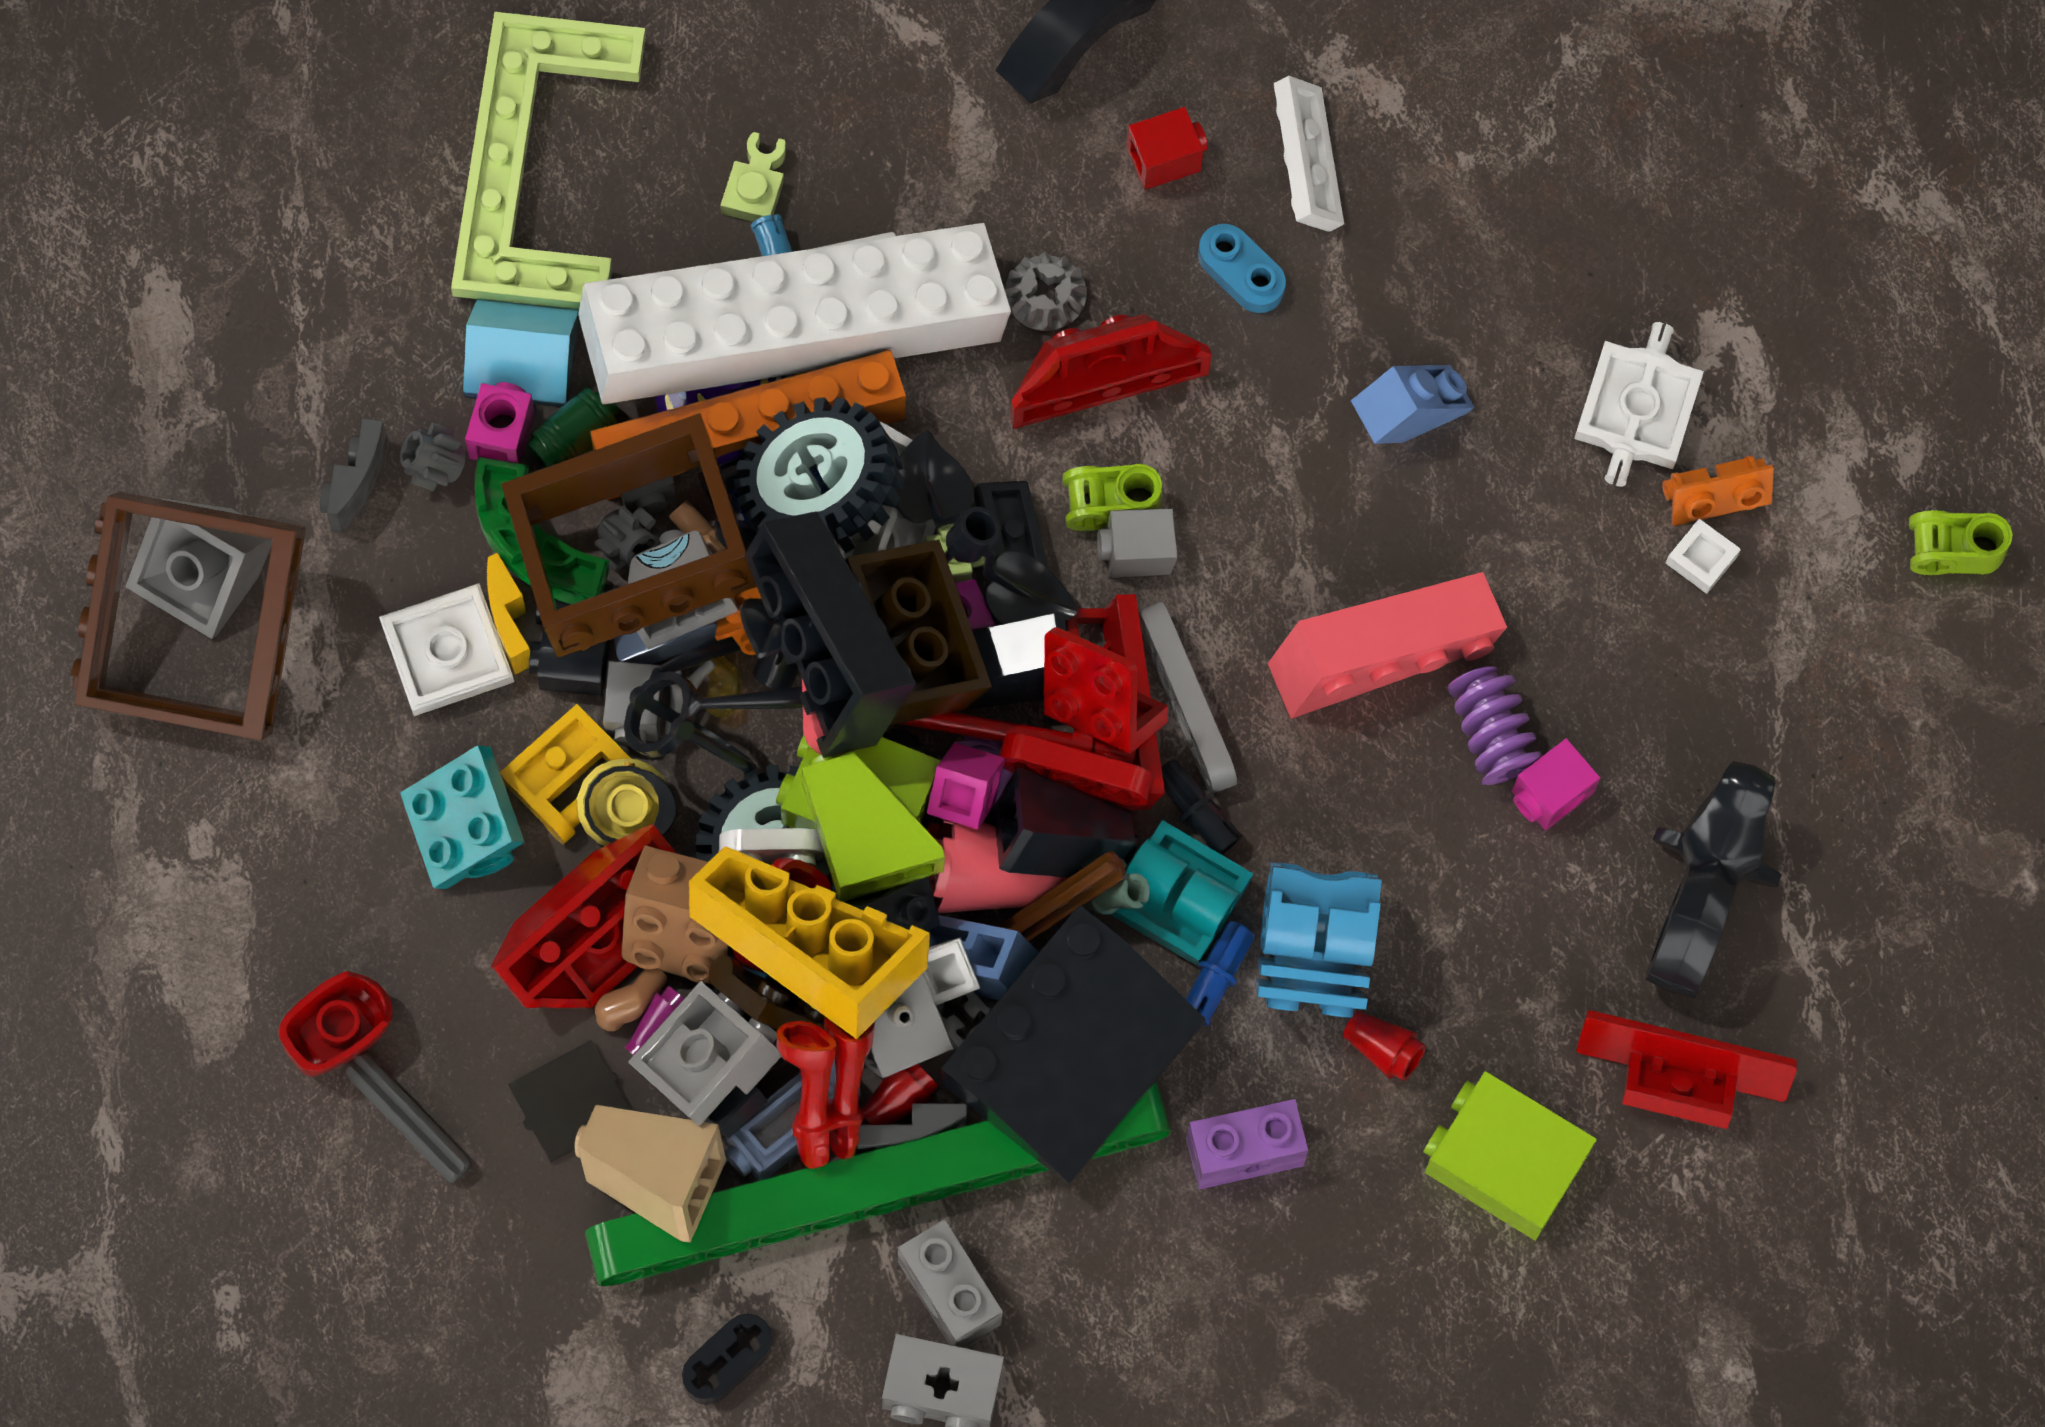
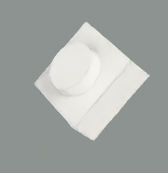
(1703, 556)

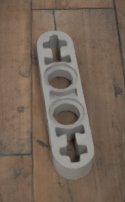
(1186, 698)

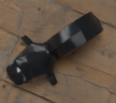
(1720, 851)

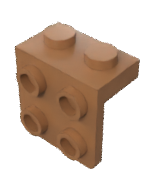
(658, 919)

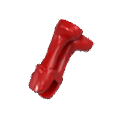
(822, 1119)

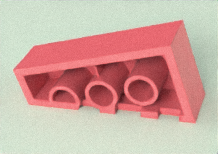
(1385, 642)

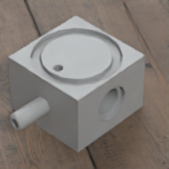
(908, 1032)

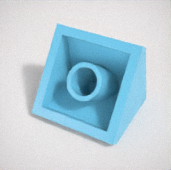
(521, 347)

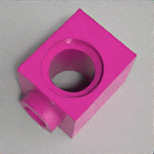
(500, 443)
(965, 785)
(1554, 785)

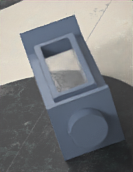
(767, 1137)

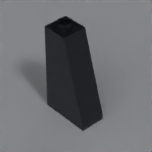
(1015, 660)

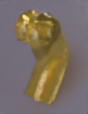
(723, 681)

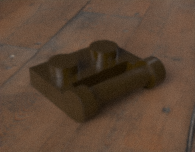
(760, 997)

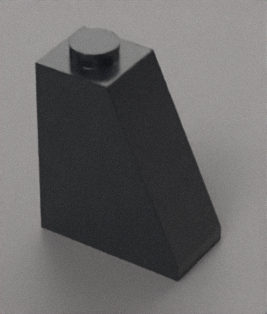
(1057, 828)

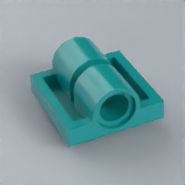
(463, 819)
(1188, 895)

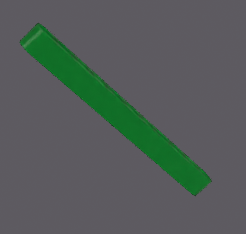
(841, 1195)

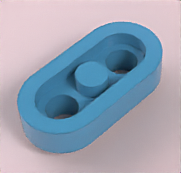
(1239, 266)

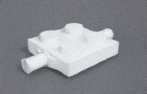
(1639, 404)

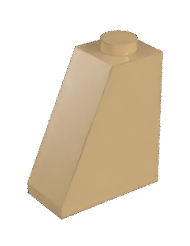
(653, 1164)

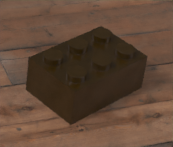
(927, 624)

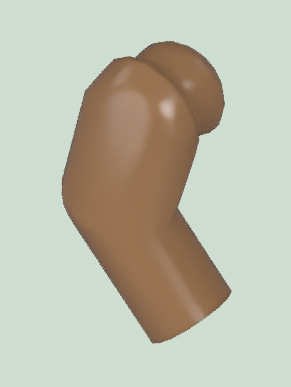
(629, 1001)

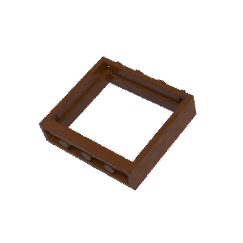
(608, 474)
(98, 620)

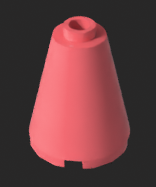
(973, 873)

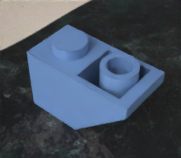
(1411, 402)

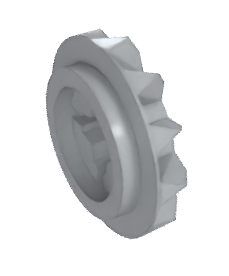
(1039, 311)

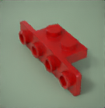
(1684, 1071)

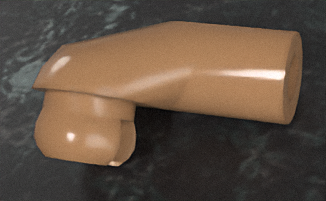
(689, 519)

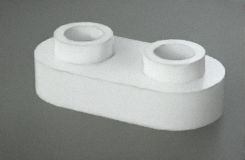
(775, 843)

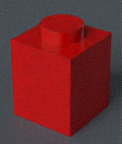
(1166, 147)

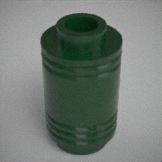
(568, 429)

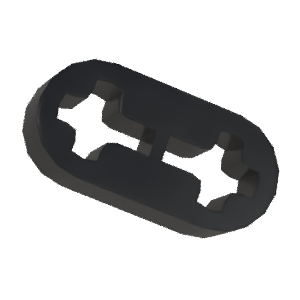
(718, 1349)

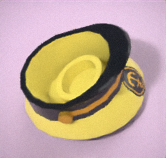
(623, 799)

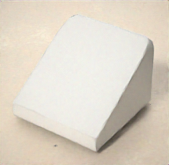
(949, 971)

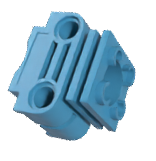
(1317, 935)

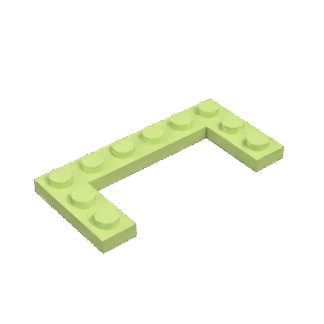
(517, 51)

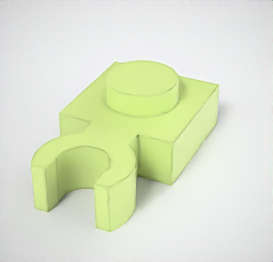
(755, 187)

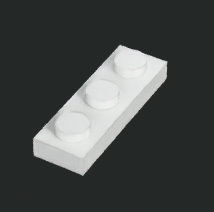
(1308, 154)

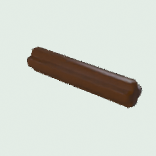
(1067, 896)

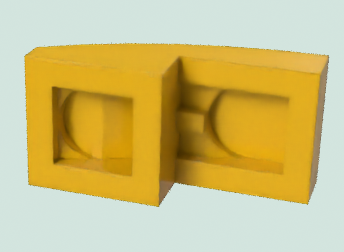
(507, 605)

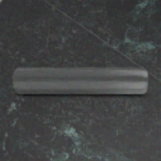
(408, 1118)

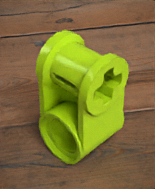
(1107, 493)
(1947, 544)

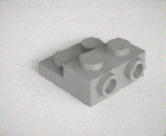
(706, 1053)

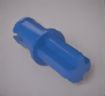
(1220, 969)

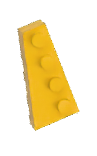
(816, 946)

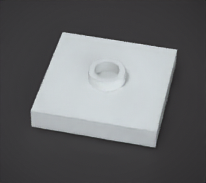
(446, 649)

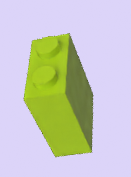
(898, 767)
(1507, 1154)

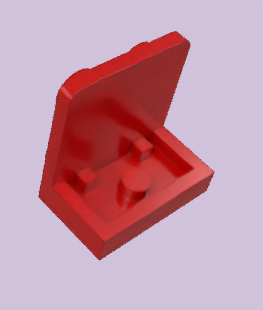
(1097, 692)

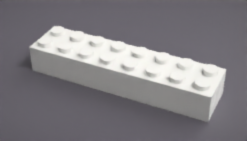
(792, 312)

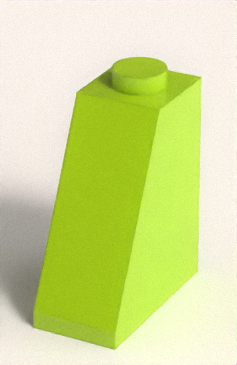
(866, 829)

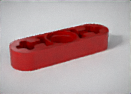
(1078, 769)

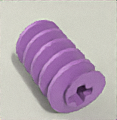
(1492, 724)

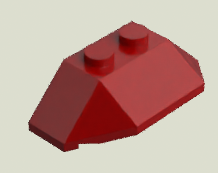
(1104, 366)
(572, 938)

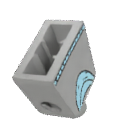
(676, 550)

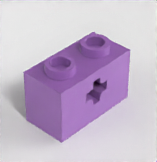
(1246, 1144)

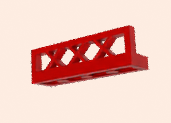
(1124, 637)

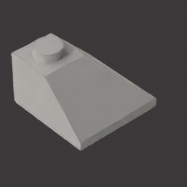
(197, 570)

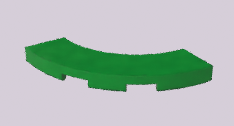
(570, 572)

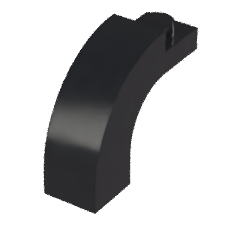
(1058, 39)

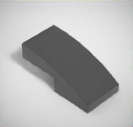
(926, 1121)

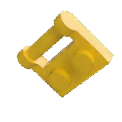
(554, 764)

